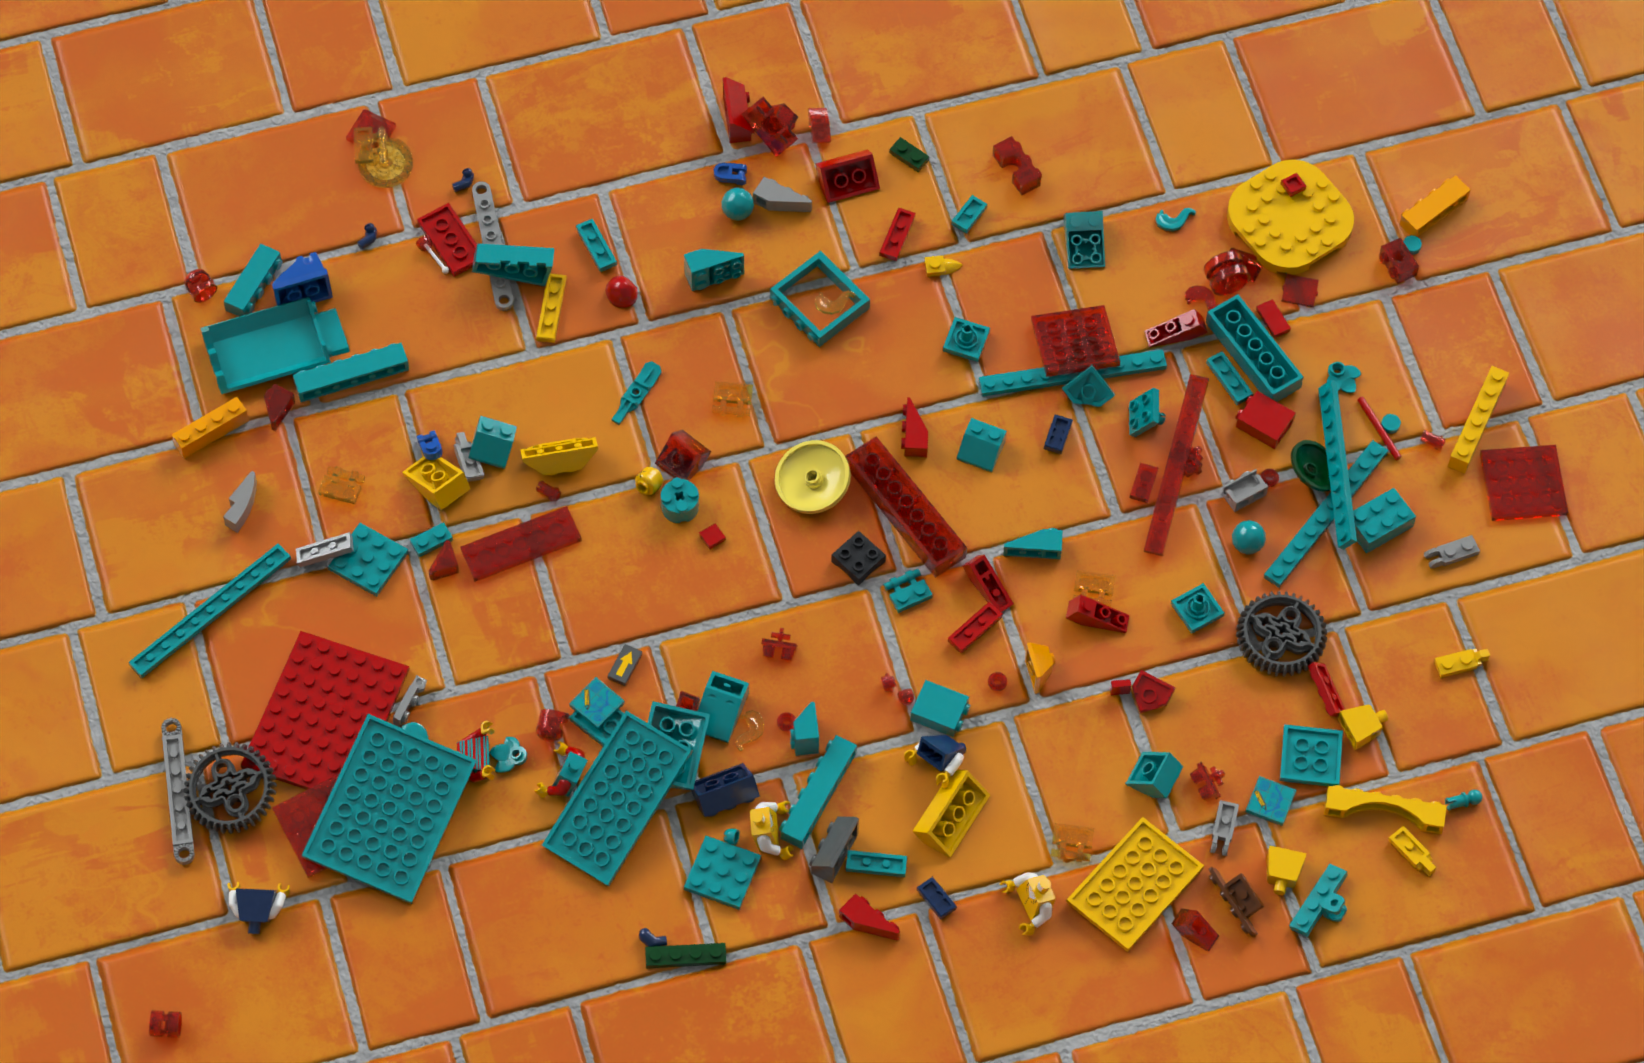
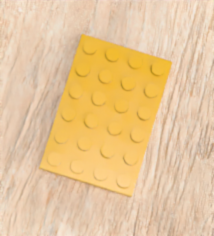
(1135, 884)

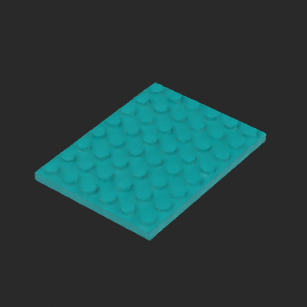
(389, 808)

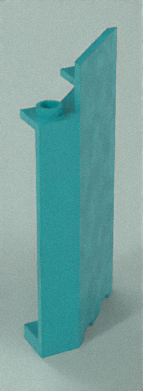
(272, 343)

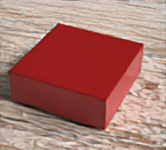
(1293, 184)
(712, 536)
(1120, 687)

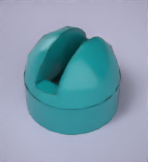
(731, 836)

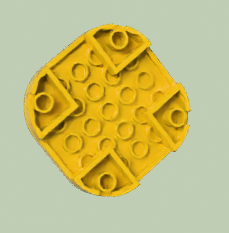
(1289, 230)

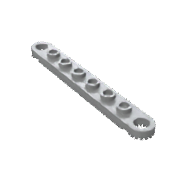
(491, 235)
(175, 777)

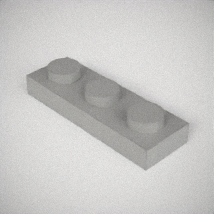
(324, 549)

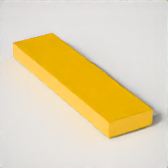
(551, 308)

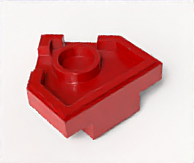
(1151, 692)

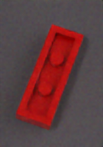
(897, 234)
(975, 627)
(1326, 689)

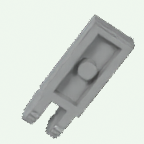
(1453, 552)
(1224, 825)

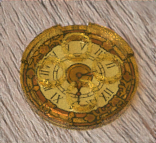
(394, 171)

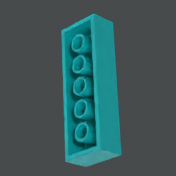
(1254, 349)

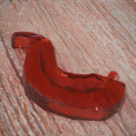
(1200, 293)

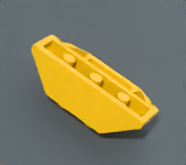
(560, 455)

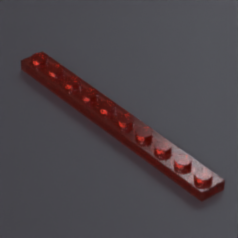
(1176, 465)

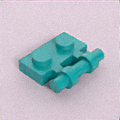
(911, 595)

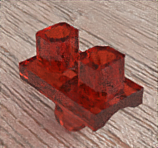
(1194, 464)
(787, 648)
(1210, 789)

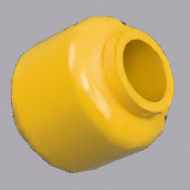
(648, 481)

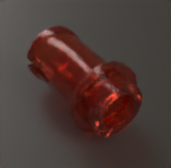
(1432, 439)
(549, 491)

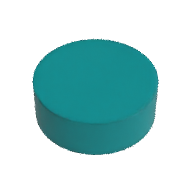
(1413, 244)
(1391, 423)

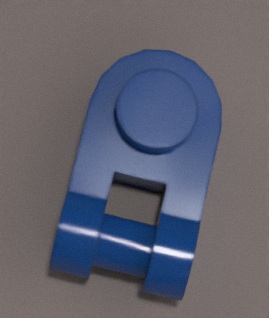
(724, 171)
(430, 450)

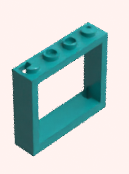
(819, 260)

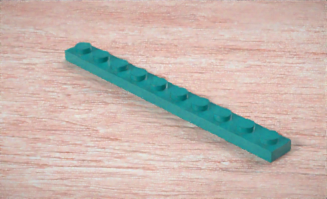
(1037, 378)
(1337, 465)
(1323, 517)
(209, 610)

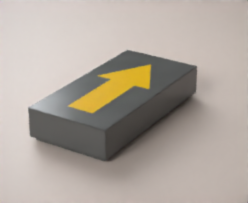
(625, 665)

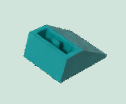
(1084, 239)
(712, 267)
(724, 701)

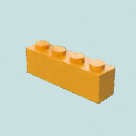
(1435, 206)
(210, 427)

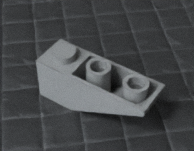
(780, 198)

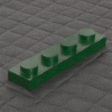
(685, 955)

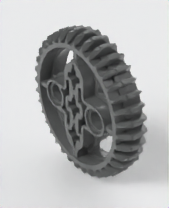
(1272, 633)
(239, 787)

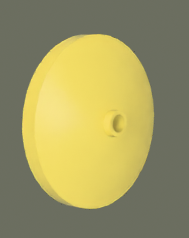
(812, 477)

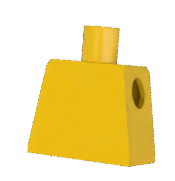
(1362, 724)
(1283, 868)

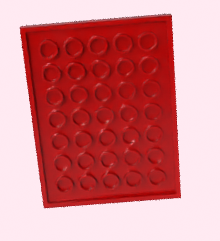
(322, 708)

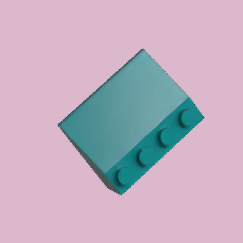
(685, 727)

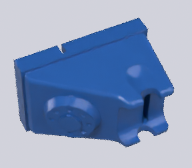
(302, 280)

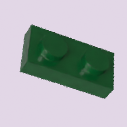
(909, 154)

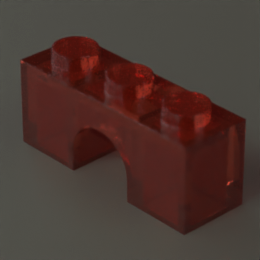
(759, 119)
(1011, 153)

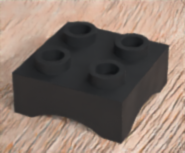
(858, 557)

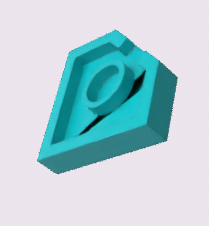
(1088, 388)

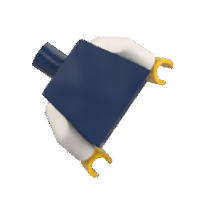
(940, 752)
(256, 905)

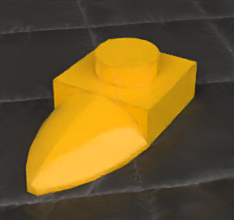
(940, 266)

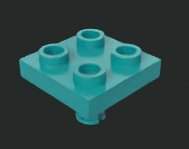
(966, 339)
(1145, 412)
(1197, 608)

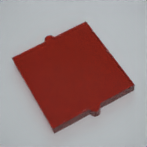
(1300, 290)

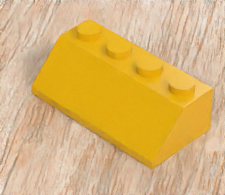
(951, 813)

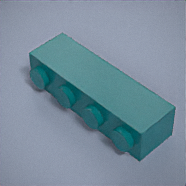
(253, 281)

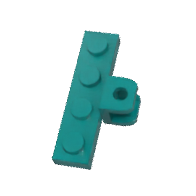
(1322, 901)

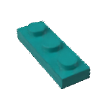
(596, 245)
(1229, 378)
(876, 863)

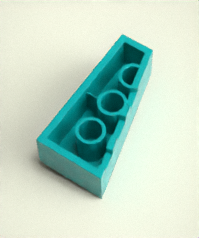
(514, 262)

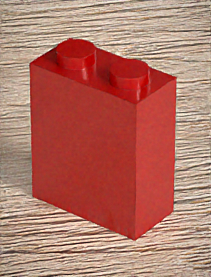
(1265, 419)

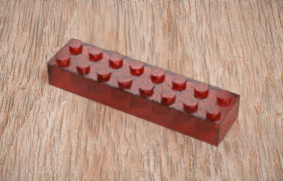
(906, 507)

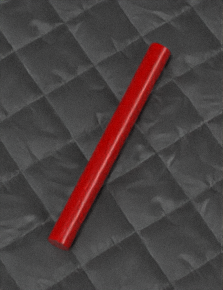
(1379, 428)

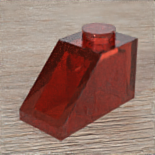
(783, 116)
(278, 404)
(1195, 928)

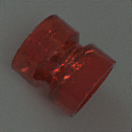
(172, 1026)

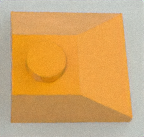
(1039, 664)

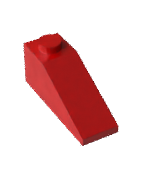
(987, 582)

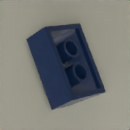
(725, 790)

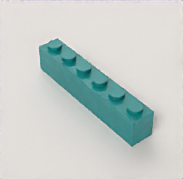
(351, 372)
(818, 791)

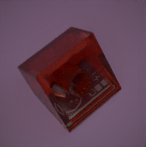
(682, 456)

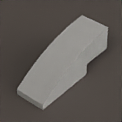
(241, 503)

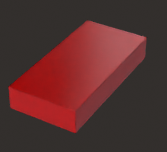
(1273, 318)

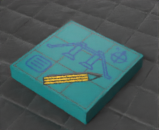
(597, 703)
(1270, 801)

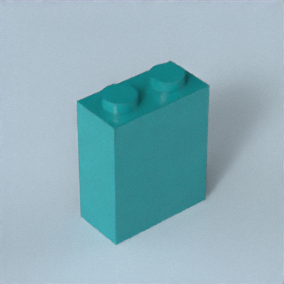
(940, 708)

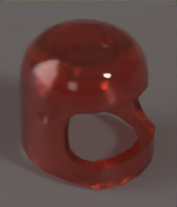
(200, 285)
(549, 724)

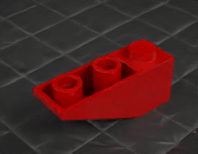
(1178, 329)
(915, 431)
(1097, 615)
(863, 918)

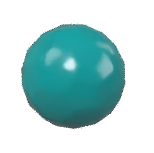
(737, 204)
(1248, 537)

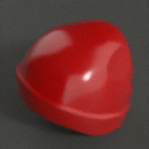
(621, 292)

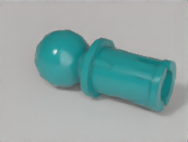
(1473, 797)

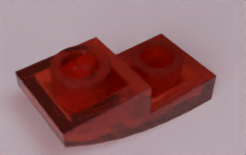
(819, 125)

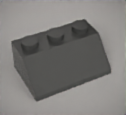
(834, 848)

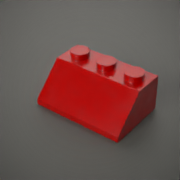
(735, 104)
(848, 175)

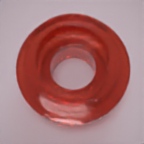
(1272, 474)
(1000, 677)
(888, 682)
(786, 716)

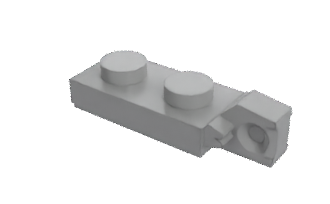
(471, 468)
(410, 699)

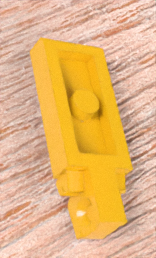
(1460, 662)
(1412, 850)

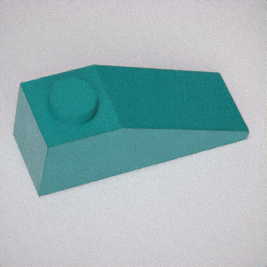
(1040, 544)

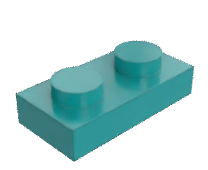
(969, 214)
(431, 539)

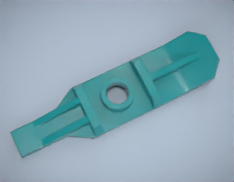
(643, 384)

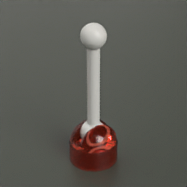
(425, 244)

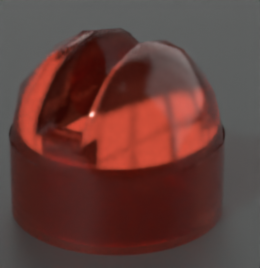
(906, 696)

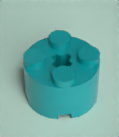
(679, 500)

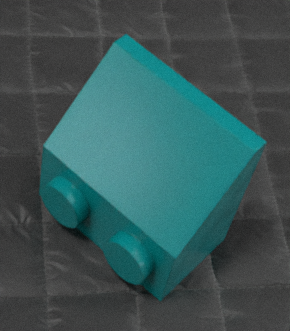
(492, 442)
(981, 445)
(805, 732)
(1155, 774)

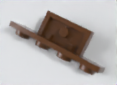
(1240, 896)

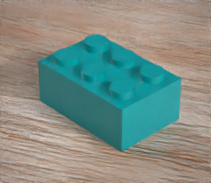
(1382, 520)

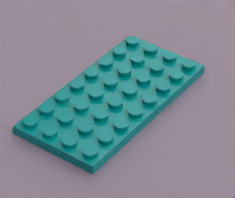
(617, 798)

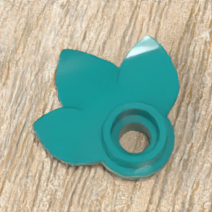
(1345, 378)
(506, 753)

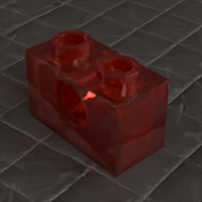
(1398, 251)

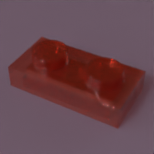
(1144, 482)

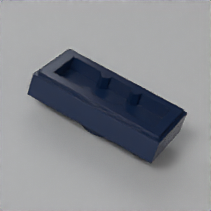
(1058, 434)
(936, 898)

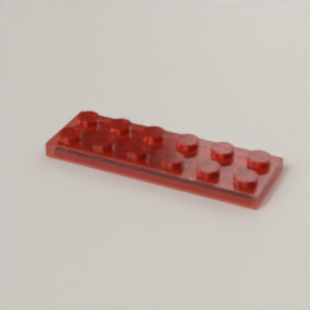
(520, 543)

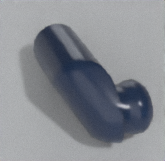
(465, 182)
(370, 236)
(650, 940)

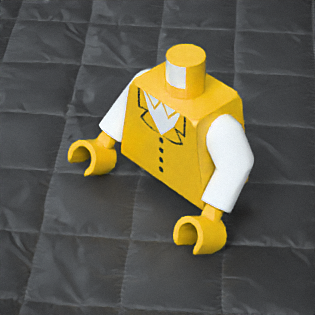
(765, 828)
(1036, 898)

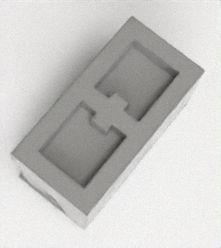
(1244, 490)

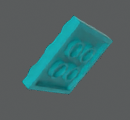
(372, 560)
(1311, 755)
(722, 872)

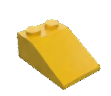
(437, 481)

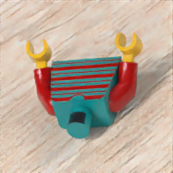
(477, 747)
(568, 773)

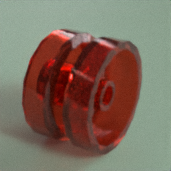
(1226, 273)

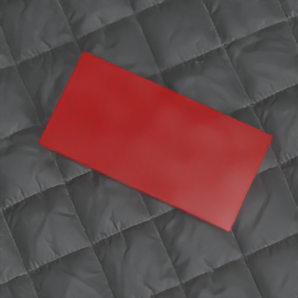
(449, 238)

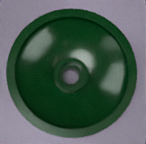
(1311, 465)

